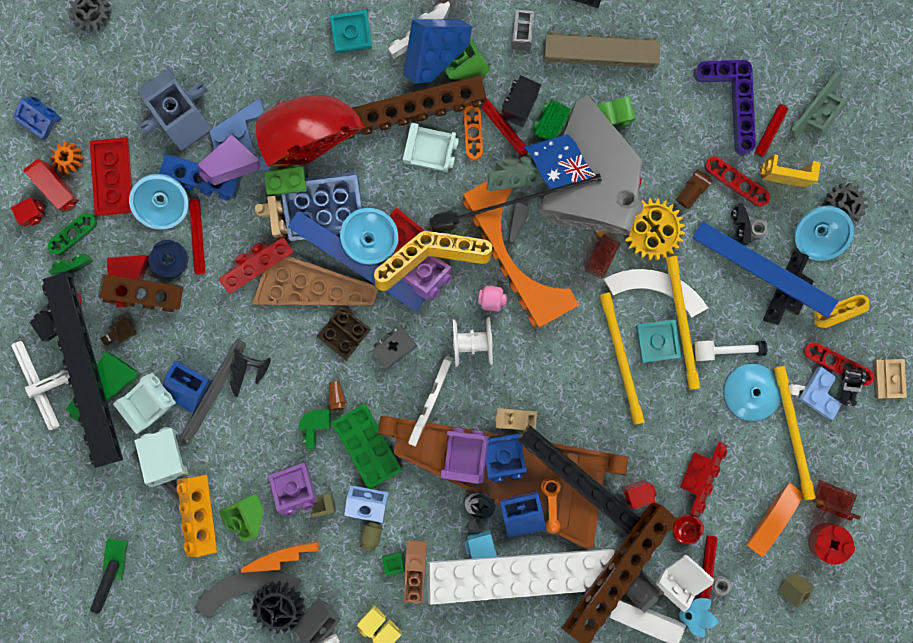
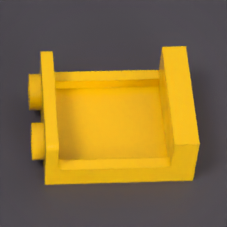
(800, 178)

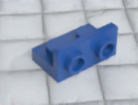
(36, 116)

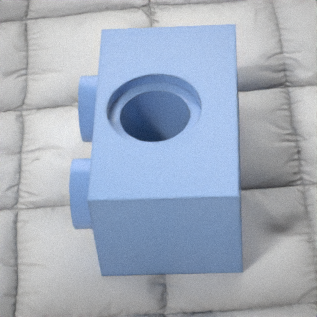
(366, 504)

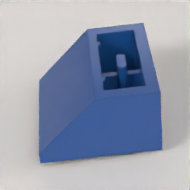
(186, 385)
(522, 514)

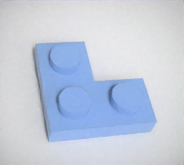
(816, 394)

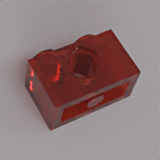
(602, 256)

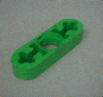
(64, 246)

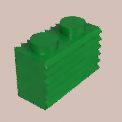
(552, 121)

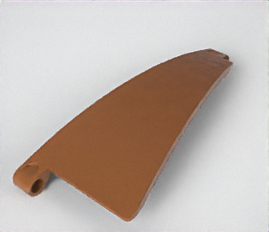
(574, 512)

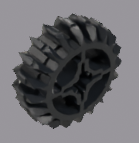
(290, 607)

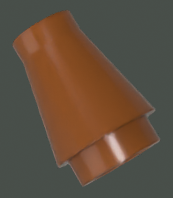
(336, 398)

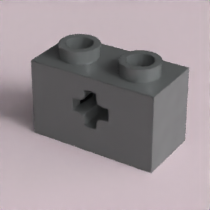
(388, 357)

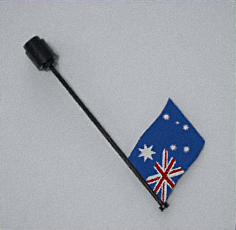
(559, 166)

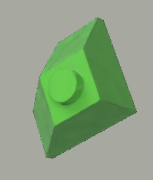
(468, 64)
(243, 517)

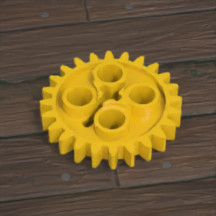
(668, 219)

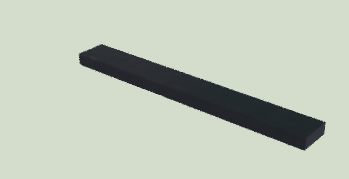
(578, 479)

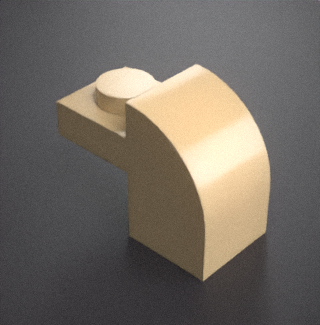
(515, 419)

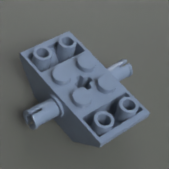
(185, 121)

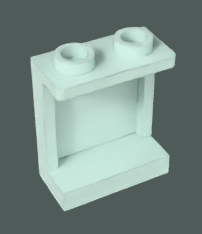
(430, 148)
(144, 403)
(160, 457)

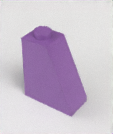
(228, 162)

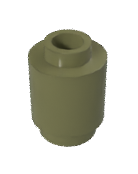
(370, 536)

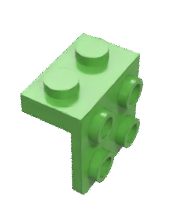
(286, 180)

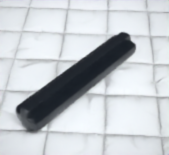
(104, 587)

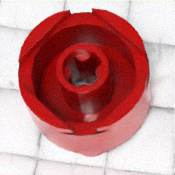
(841, 547)

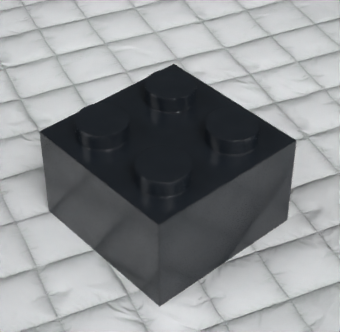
(521, 100)

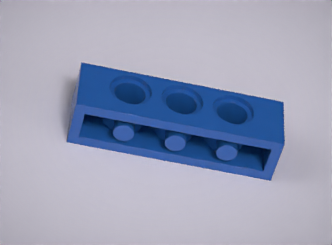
(172, 165)

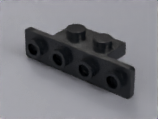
(782, 301)

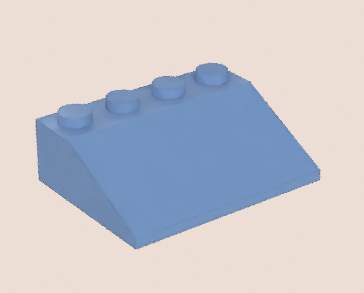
(326, 201)

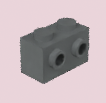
(317, 622)

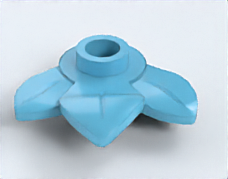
(701, 617)

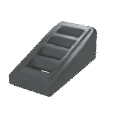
(523, 42)
(518, 218)

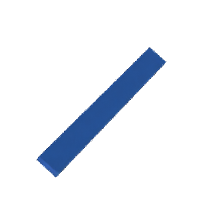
(332, 245)
(765, 269)

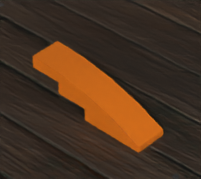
(775, 519)
(275, 559)

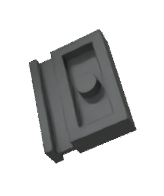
(644, 591)

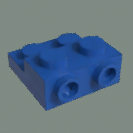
(505, 458)

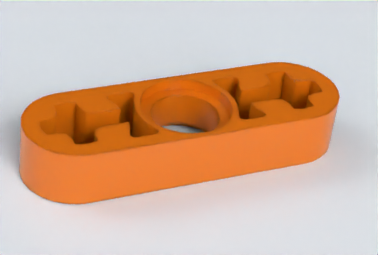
(479, 146)

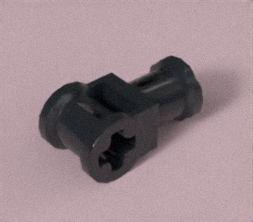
(851, 383)

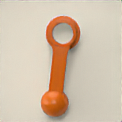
(552, 524)

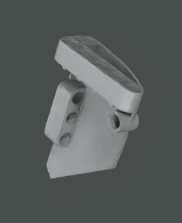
(602, 204)

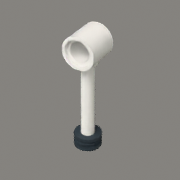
(706, 349)

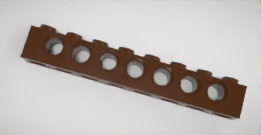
(436, 94)
(610, 574)

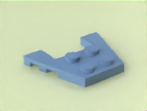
(238, 128)

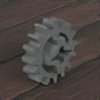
(93, 18)
(845, 196)

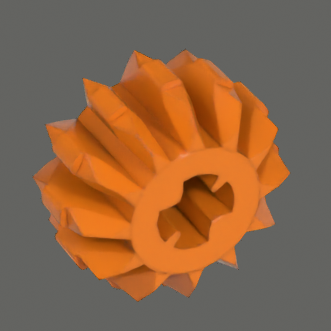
(73, 158)

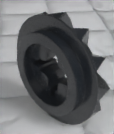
(473, 508)

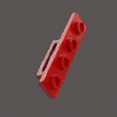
(254, 262)
(701, 475)

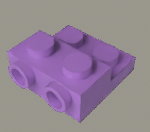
(429, 277)
(293, 490)

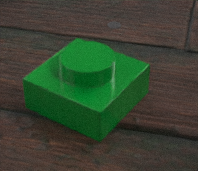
(393, 563)

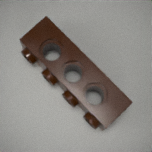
(109, 283)

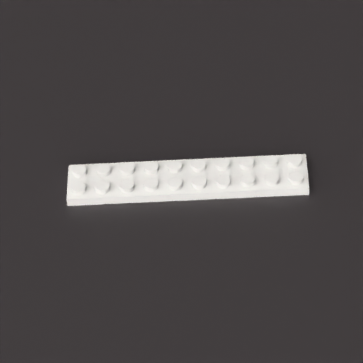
(514, 576)

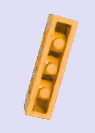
(203, 523)

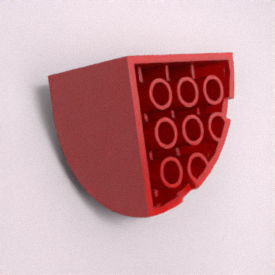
(304, 129)

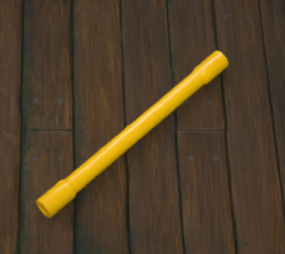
(691, 373)
(783, 383)
(635, 408)

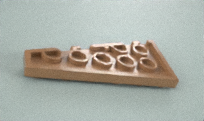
(307, 284)

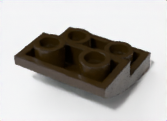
(343, 333)

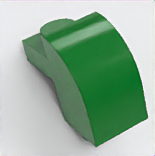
(310, 422)

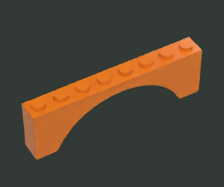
(541, 301)

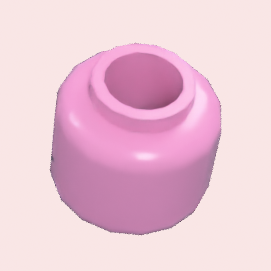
(492, 298)

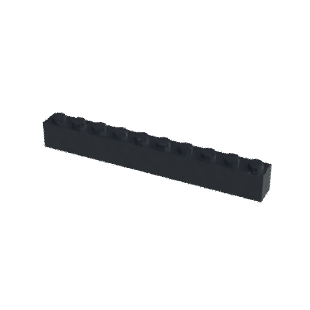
(82, 370)

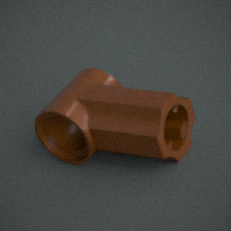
(696, 185)

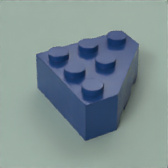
(434, 46)

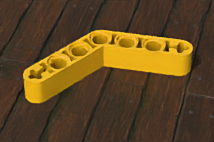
(388, 276)

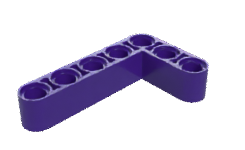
(738, 98)

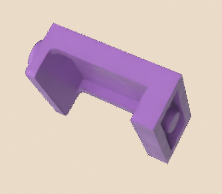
(466, 456)

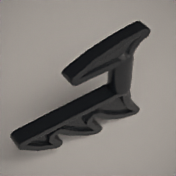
(242, 363)

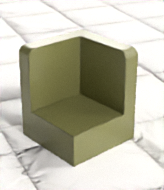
(324, 505)
(796, 590)

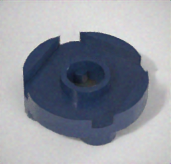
(159, 253)

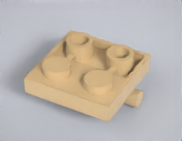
(274, 210)

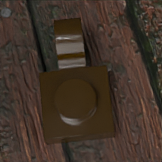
(121, 332)

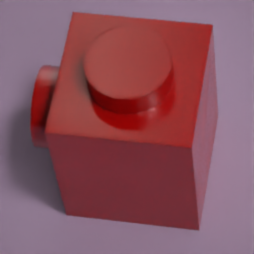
(28, 212)

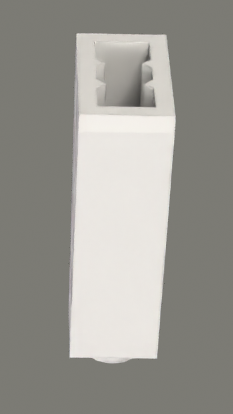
(650, 622)

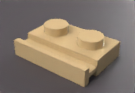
(890, 378)

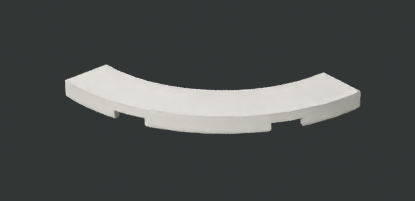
(654, 281)
(420, 425)

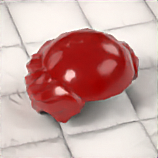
(688, 529)

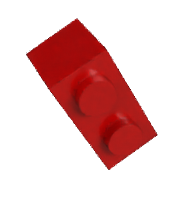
(639, 494)

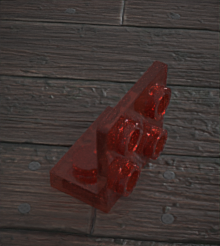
(835, 500)

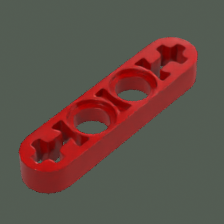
(738, 179)
(838, 363)

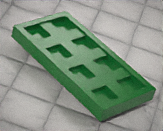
(366, 448)

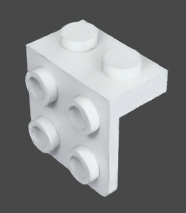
(683, 581)

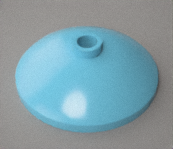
(156, 212)
(369, 224)
(828, 242)
(740, 396)

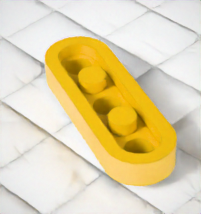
(843, 311)

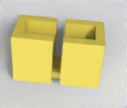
(372, 621)

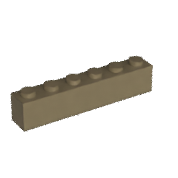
(602, 51)

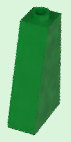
(115, 378)

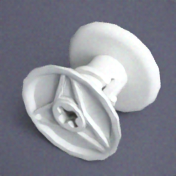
(473, 342)

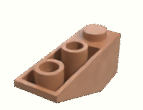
(415, 571)

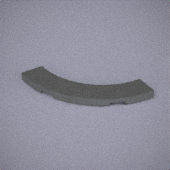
(239, 584)

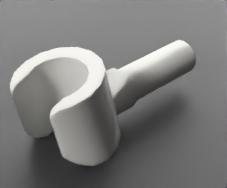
(795, 389)

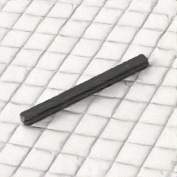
(212, 392)

